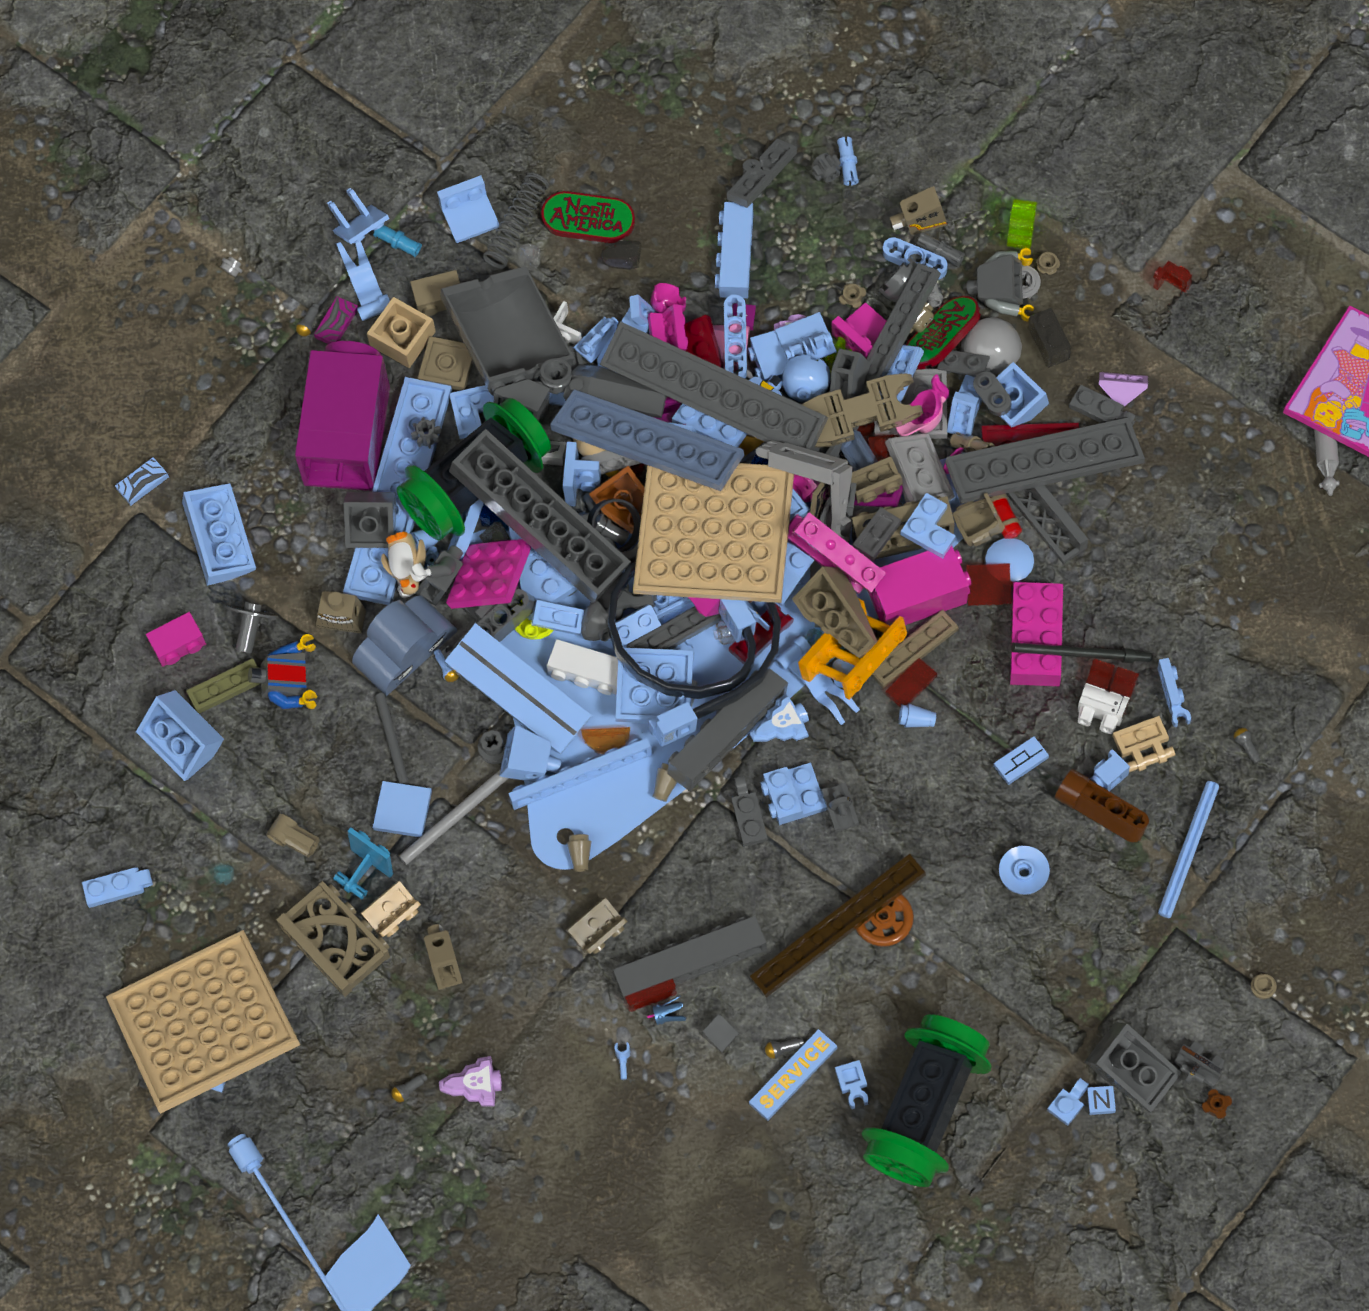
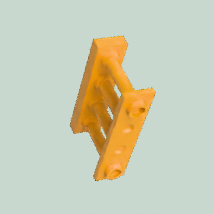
(828, 647)

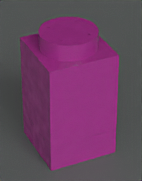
(343, 417)

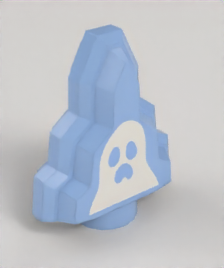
(781, 722)

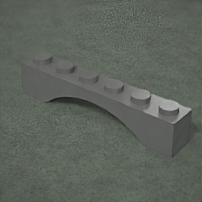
(849, 376)

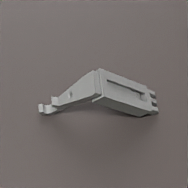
(815, 467)

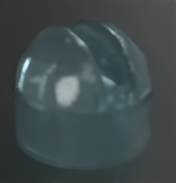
(810, 633)
(224, 874)

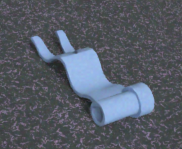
(364, 283)
(820, 682)

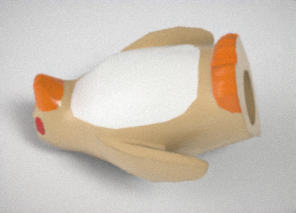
(402, 556)

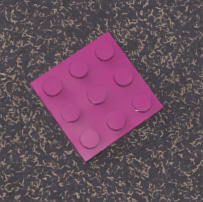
(489, 574)

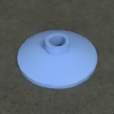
(1026, 859)

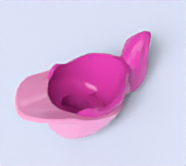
(931, 403)

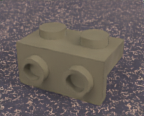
(876, 480)
(596, 927)

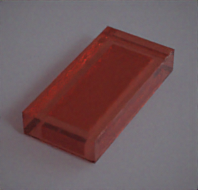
(911, 683)
(651, 995)

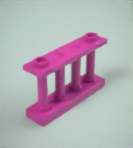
(833, 551)

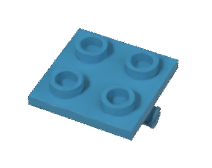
(371, 854)

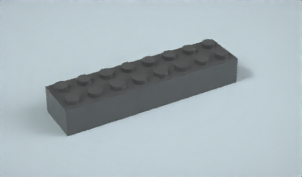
(539, 516)

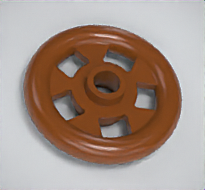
(901, 928)

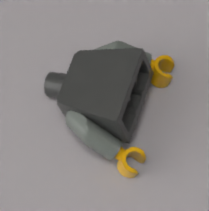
(1001, 282)

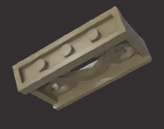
(334, 971)

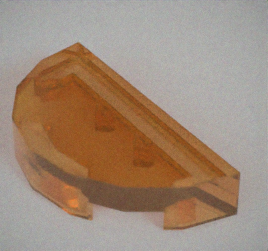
(605, 739)

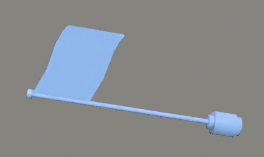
(363, 1271)

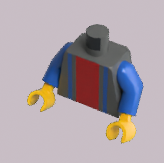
(284, 675)

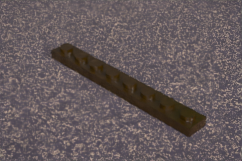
(837, 925)

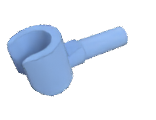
(622, 1056)

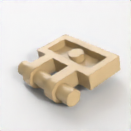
(1141, 737)

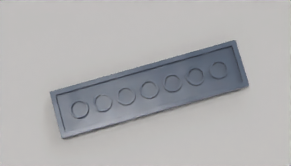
(647, 440)

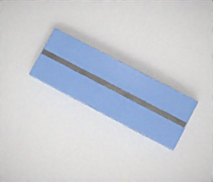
(517, 688)

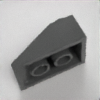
(1133, 1066)

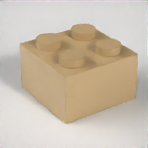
(401, 332)

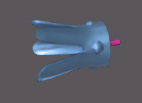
(661, 1010)

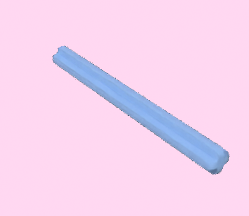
(1188, 849)

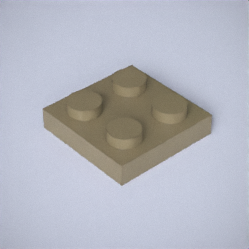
(446, 363)

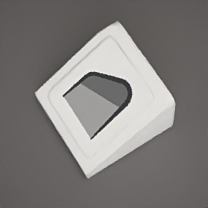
(556, 454)

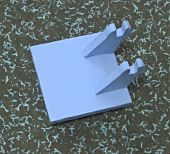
(355, 230)

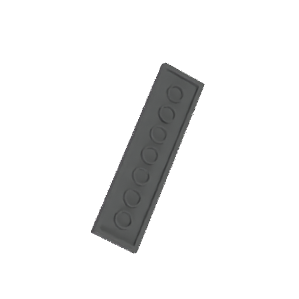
(1044, 460)

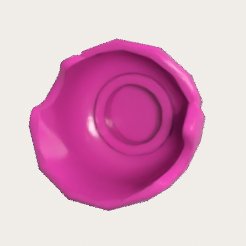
(666, 295)

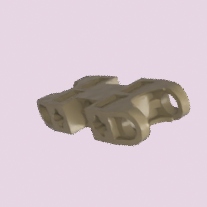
(864, 409)

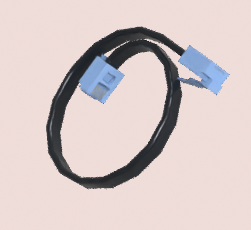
(682, 720)

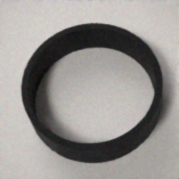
(636, 519)

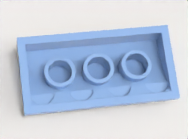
(218, 533)

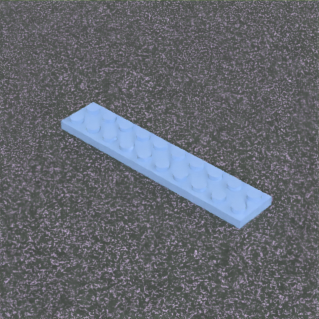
(417, 399)

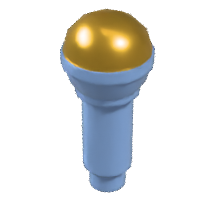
(448, 673)

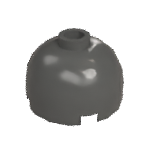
(898, 281)

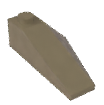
(834, 606)

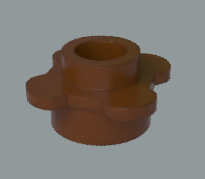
(1218, 1111)

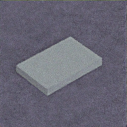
(919, 467)

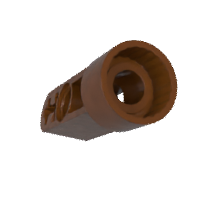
(1102, 806)

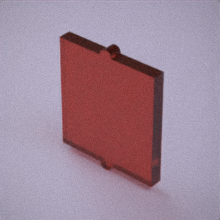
(989, 584)

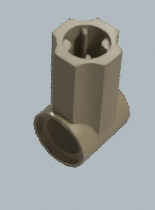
(287, 832)

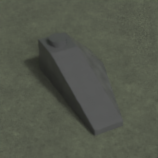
(616, 389)

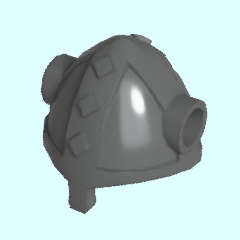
(595, 623)

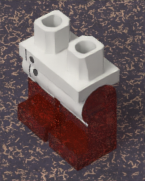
(1105, 704)

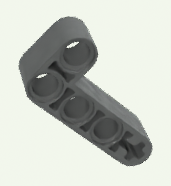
(492, 619)

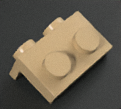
(390, 910)

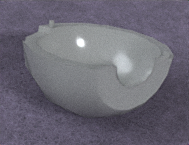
(994, 339)

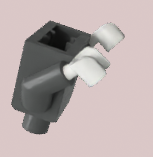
(437, 576)

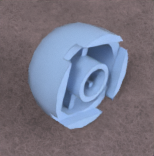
(805, 378)

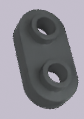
(991, 392)

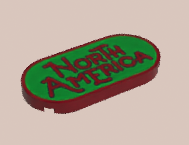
(588, 217)
(946, 330)

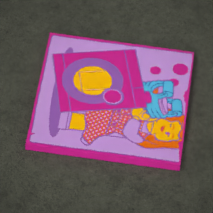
(1336, 387)

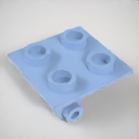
(806, 337)

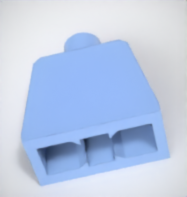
(527, 756)

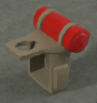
(986, 518)

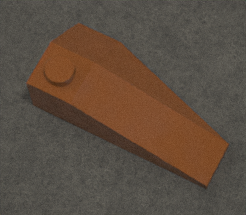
(625, 487)

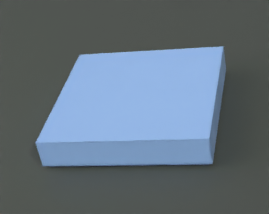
(402, 809)

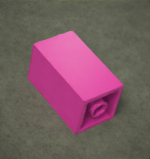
(920, 587)

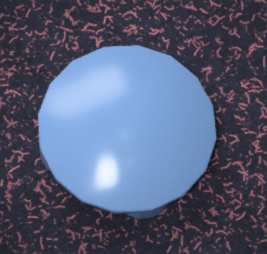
(1012, 552)

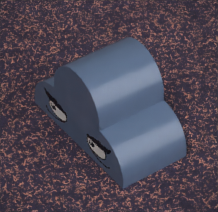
(401, 641)

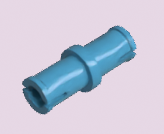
(398, 240)

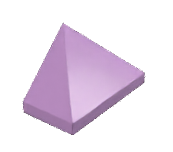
(1123, 387)

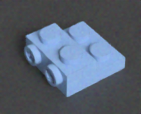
(793, 793)

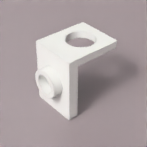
(569, 334)

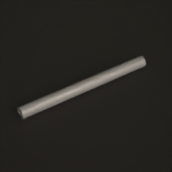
(452, 818)

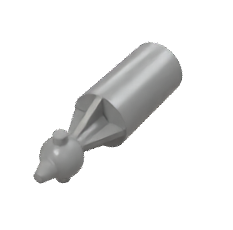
(1327, 460)

